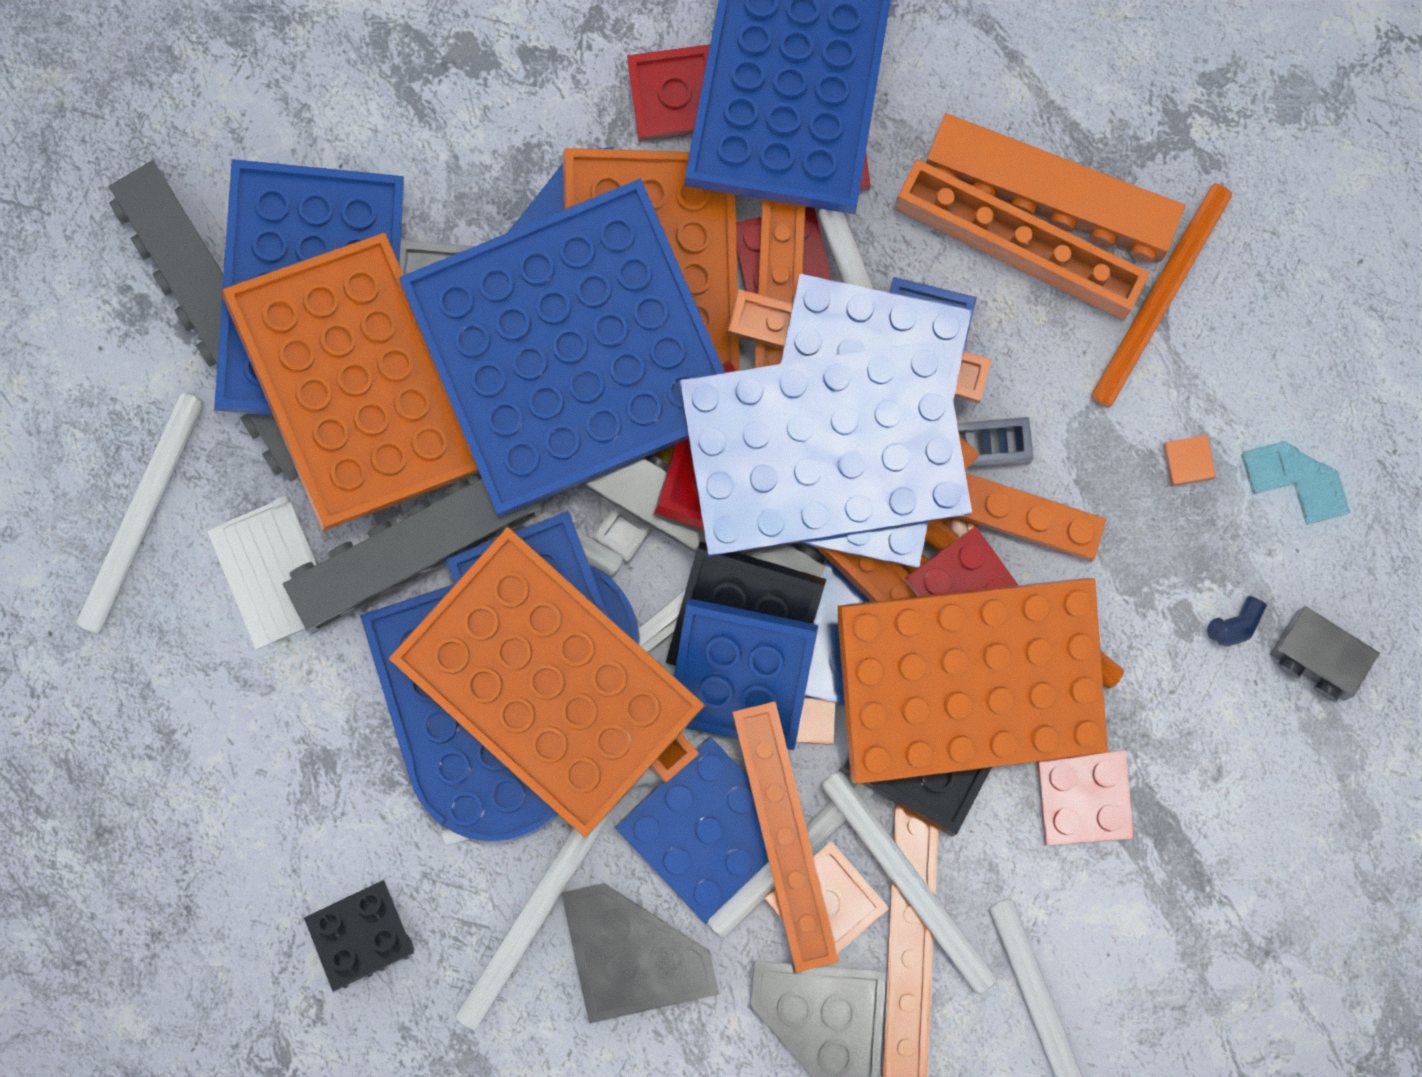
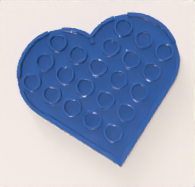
(446, 765)

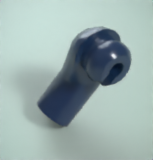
(1238, 628)

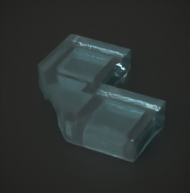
(1315, 483)

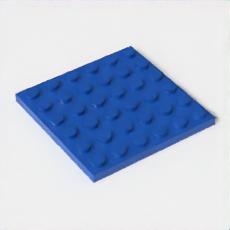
(564, 345)

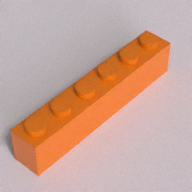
(1057, 189)
(1021, 240)

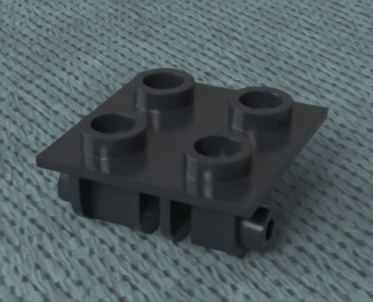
(359, 935)

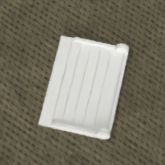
(256, 559)

